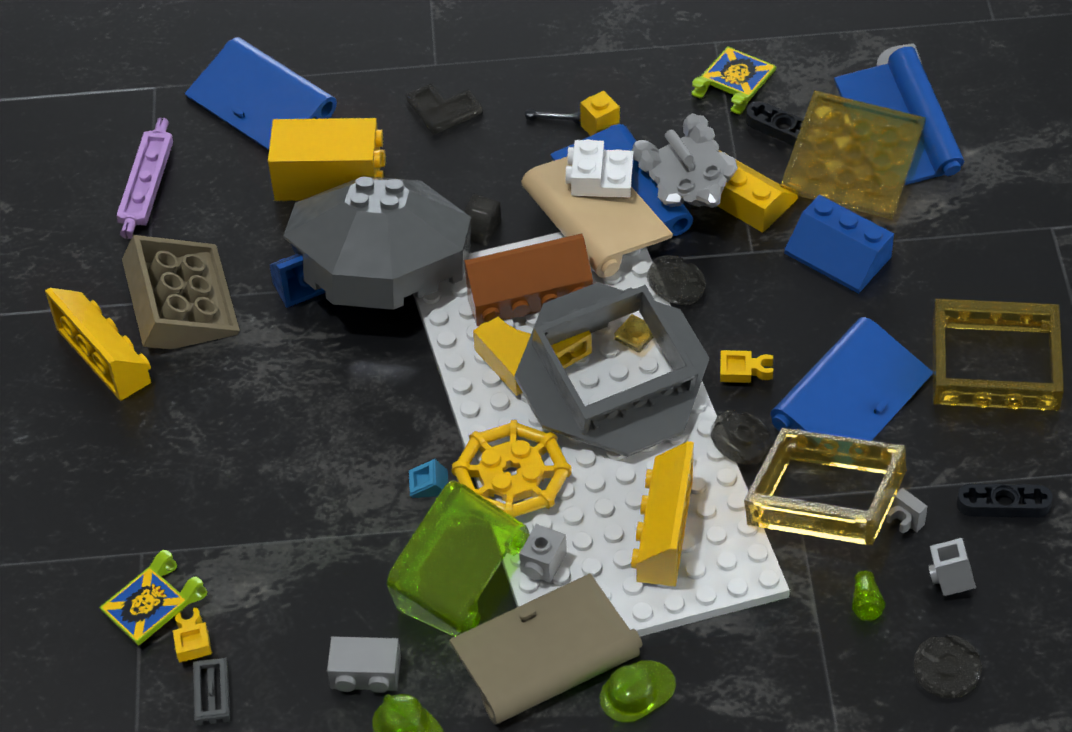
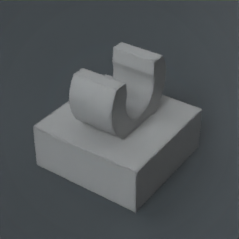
(908, 510)

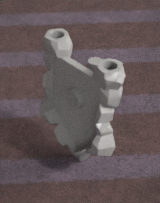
(688, 166)

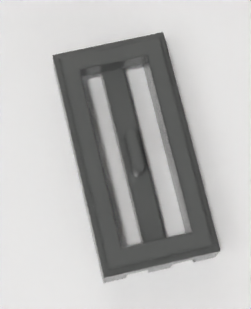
(213, 714)

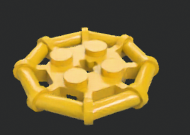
(514, 455)

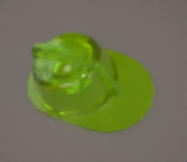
(637, 690)
(403, 714)

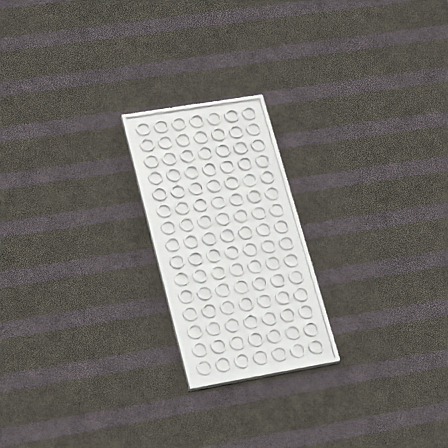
(598, 508)

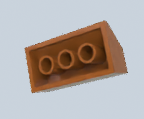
(526, 277)

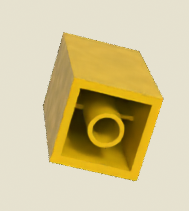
(322, 154)

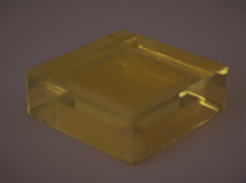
(634, 333)

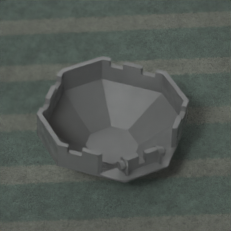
(379, 241)

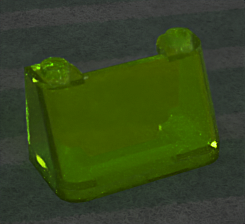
(453, 559)

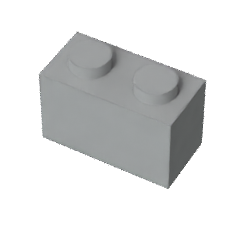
(364, 664)

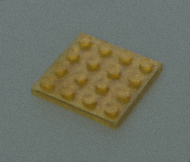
(853, 154)

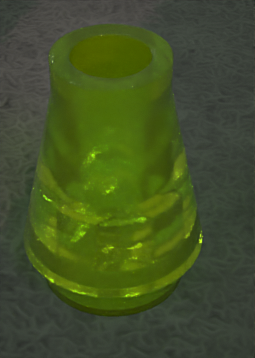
(867, 598)

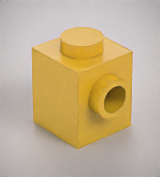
(599, 113)

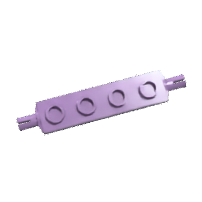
(145, 178)

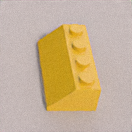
(755, 198)
(99, 342)
(665, 516)

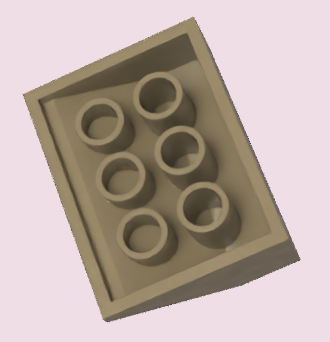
(178, 292)

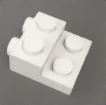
(599, 170)

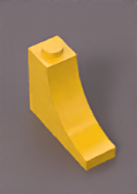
(504, 346)

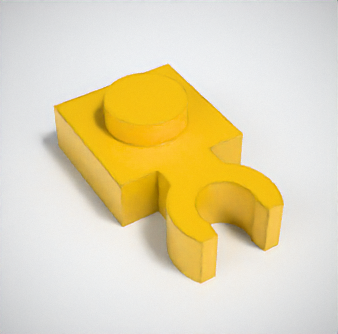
(740, 366)
(191, 637)

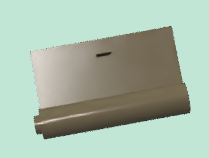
(545, 647)

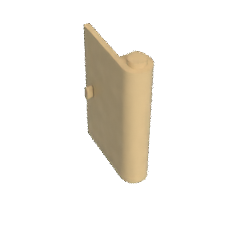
(608, 223)

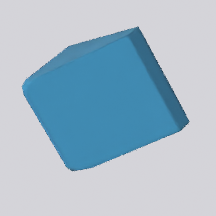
(427, 479)

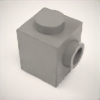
(542, 553)
(951, 567)

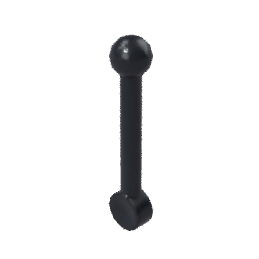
(531, 114)

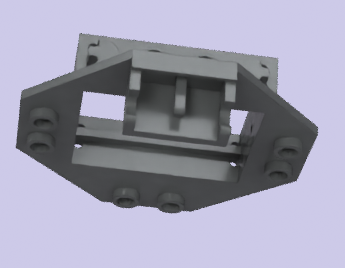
(630, 418)

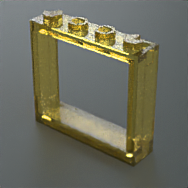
(999, 317)
(818, 518)

